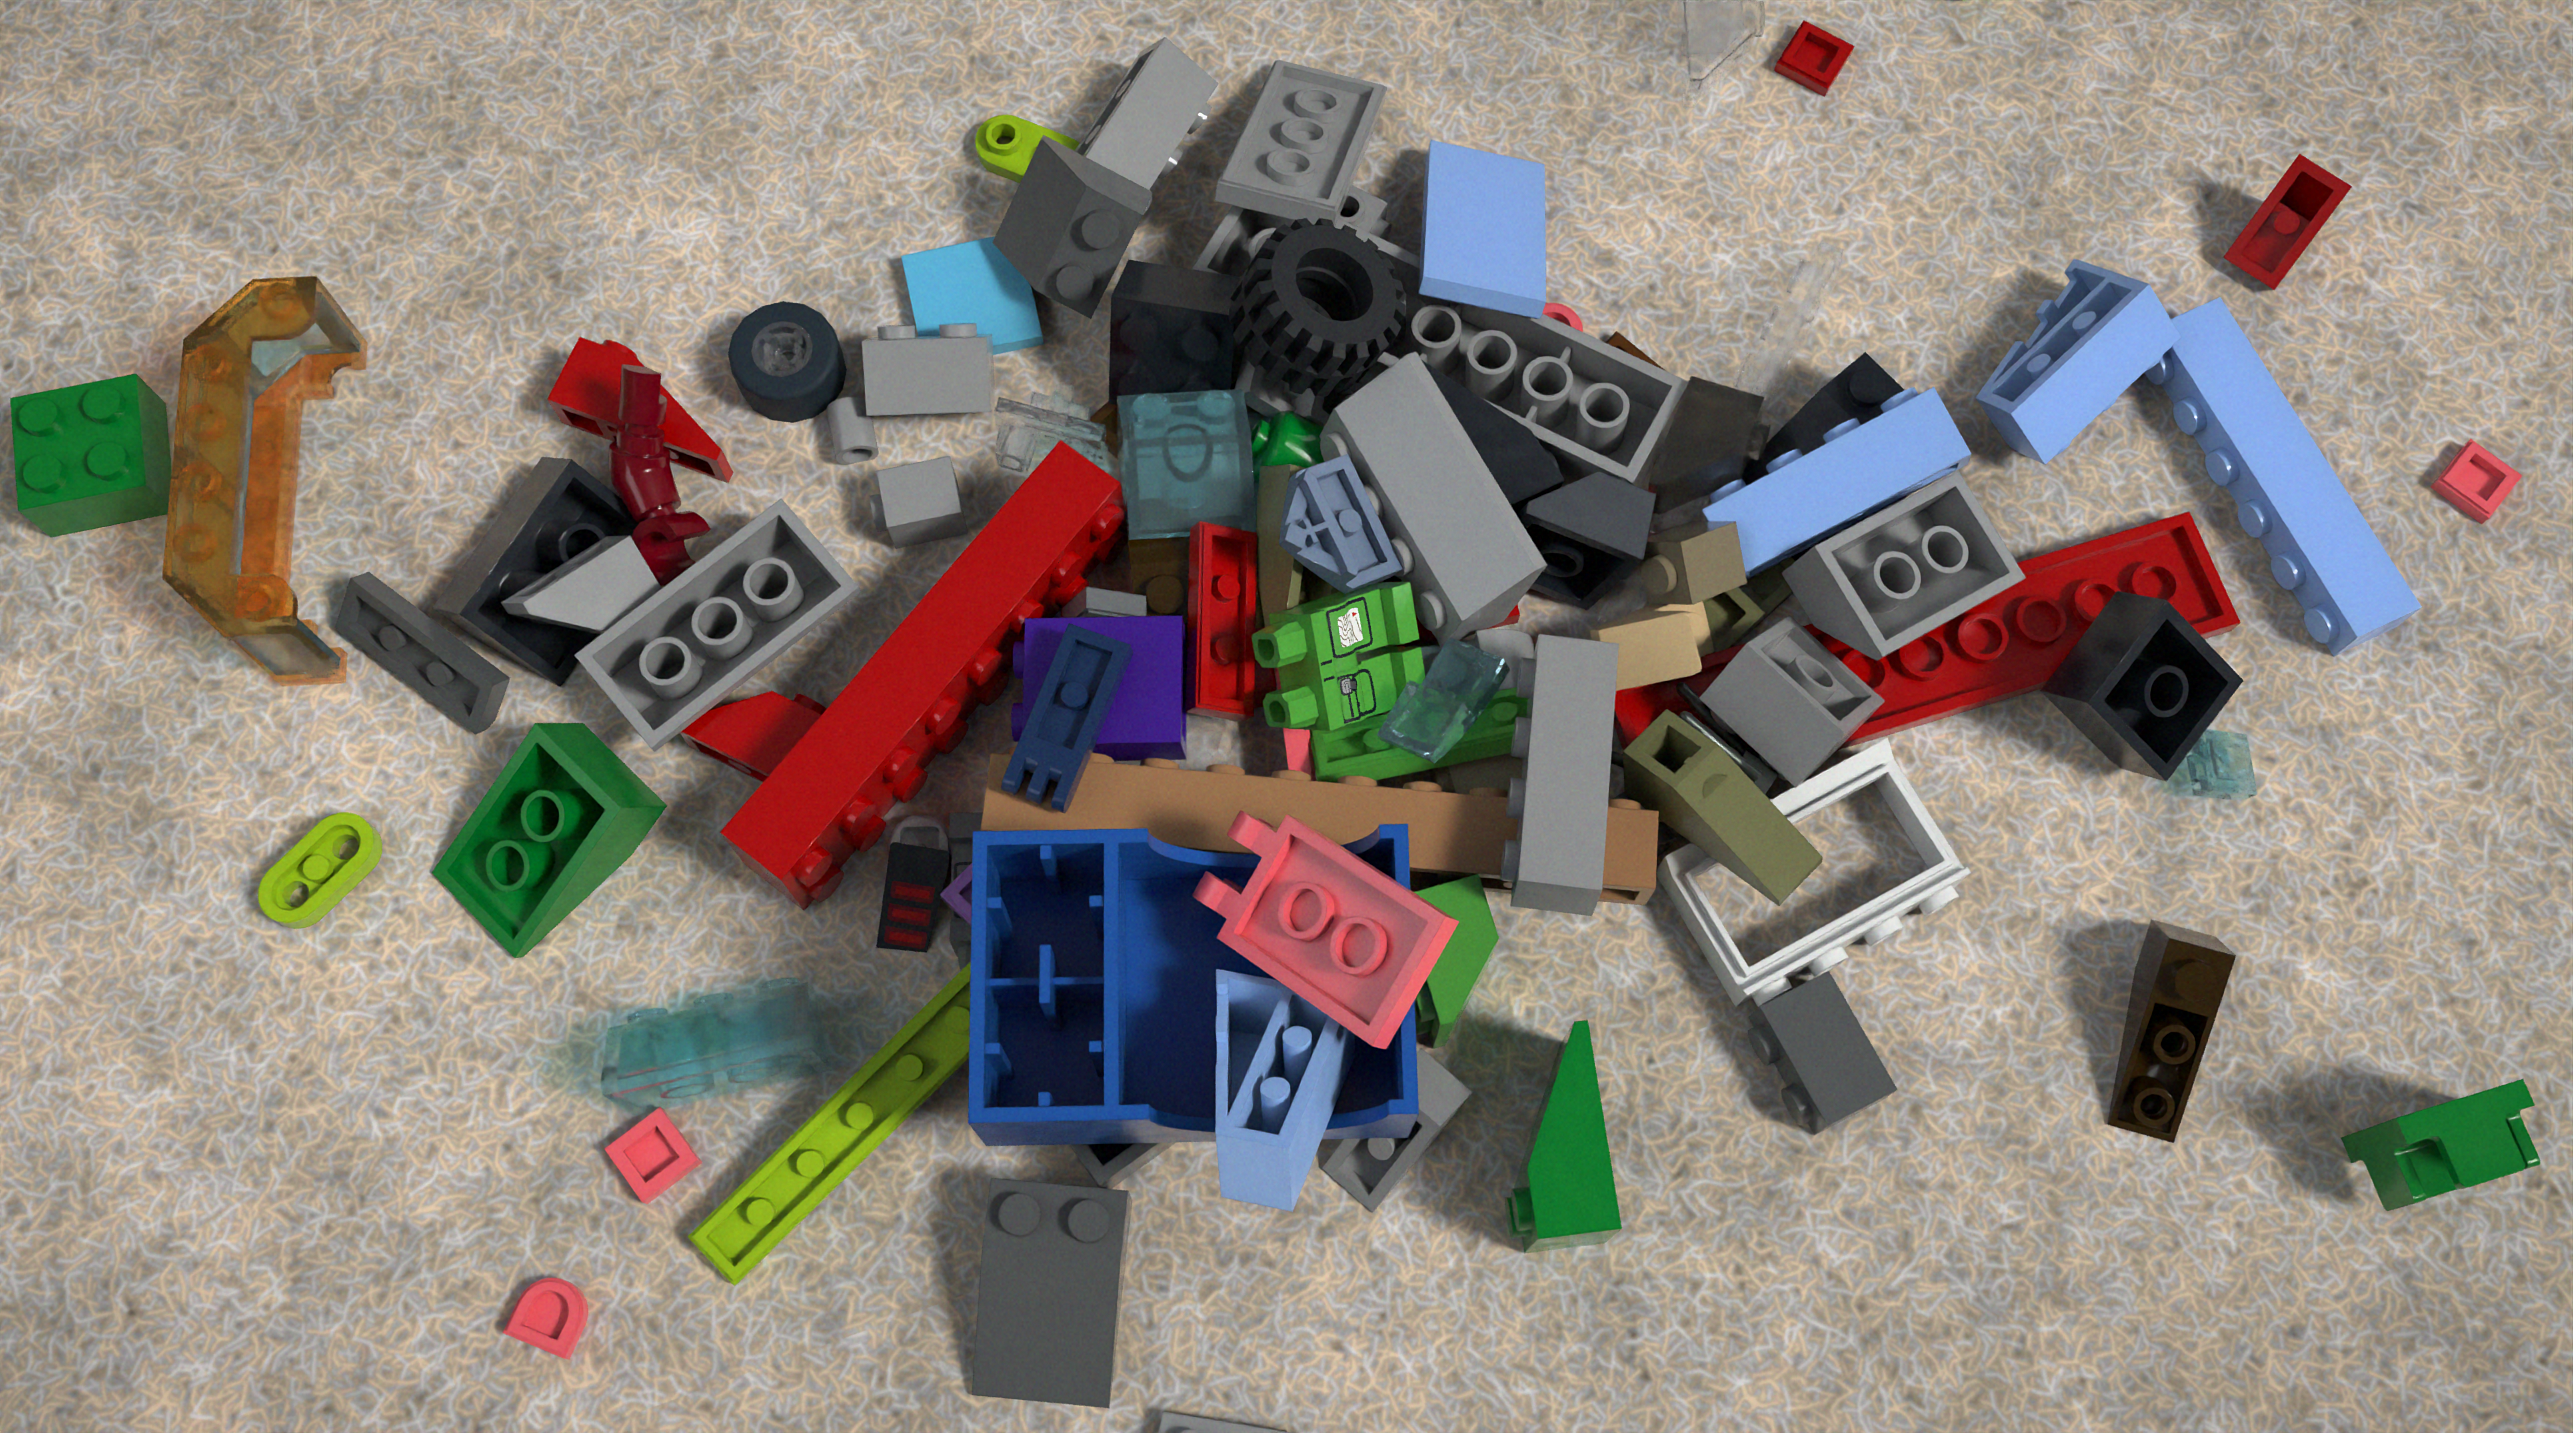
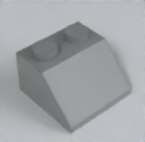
(1790, 700)

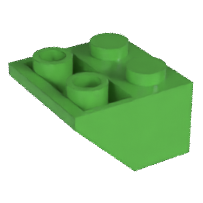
(1461, 961)

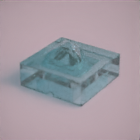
(2221, 766)

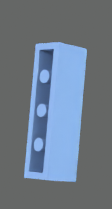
(1841, 481)

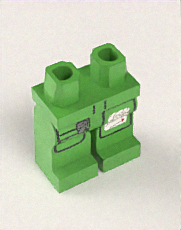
(1337, 657)

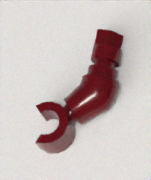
(644, 477)

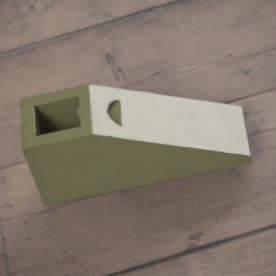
(1716, 806)

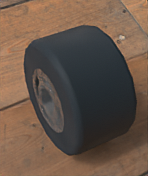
(787, 385)

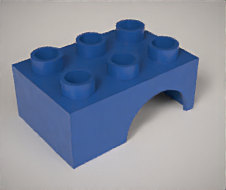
(1105, 994)

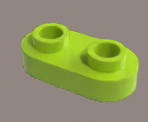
(1013, 158)
(318, 866)

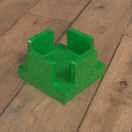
(2447, 1146)

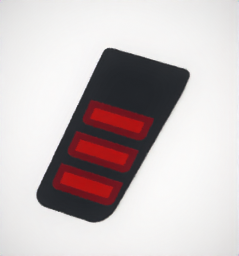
(911, 896)

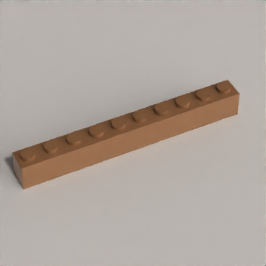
(1194, 810)

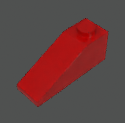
(589, 400)

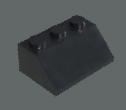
(542, 527)

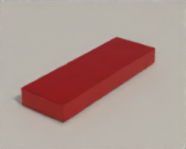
(1221, 622)

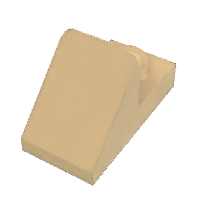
(1658, 643)

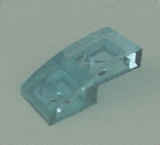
(1447, 703)

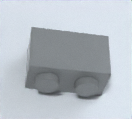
(928, 372)

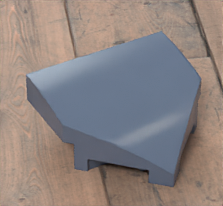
(1335, 528)

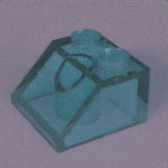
(1185, 462)

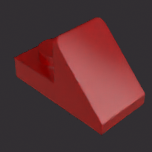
(2287, 221)

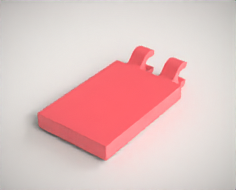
(1329, 926)

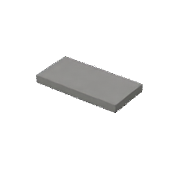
(1301, 143)

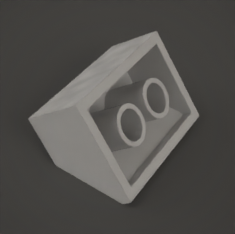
(1904, 570)

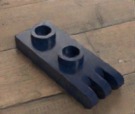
(1068, 716)

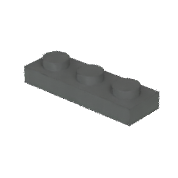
(422, 652)

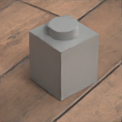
(919, 503)

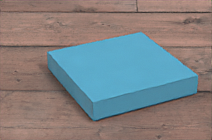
(973, 286)

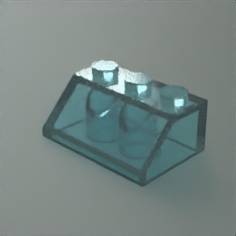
(715, 1047)

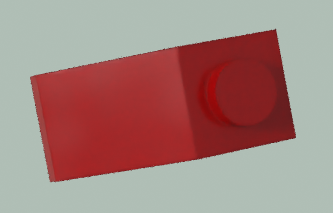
(754, 731)

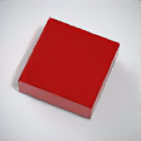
(1814, 58)

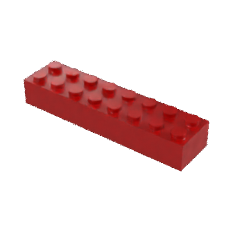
(928, 679)

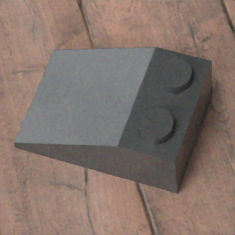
(1050, 1292)

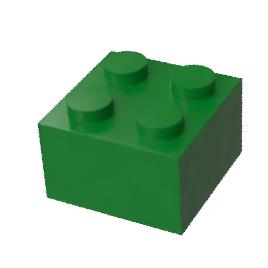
(91, 455)

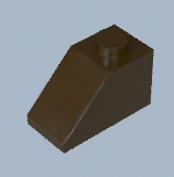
(1161, 574)

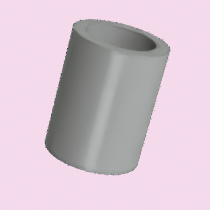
(852, 431)

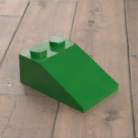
(547, 834)
(1566, 1175)

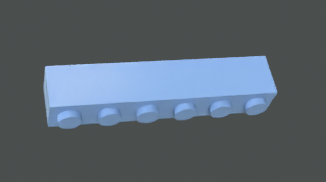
(2280, 482)

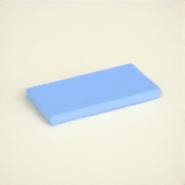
(1483, 230)

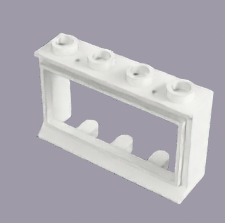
(1825, 946)

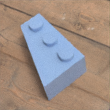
(2076, 360)
(1274, 1087)

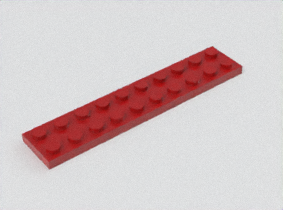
(2003, 643)

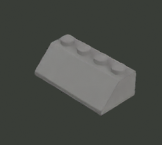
(1435, 501)
(717, 624)

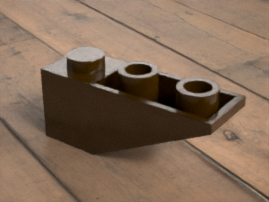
(2167, 1027)

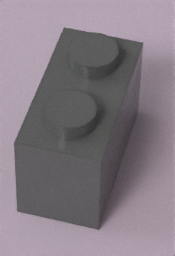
(1819, 1054)

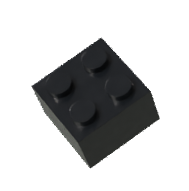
(1171, 331)
(2142, 685)

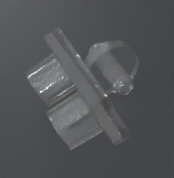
(1044, 425)

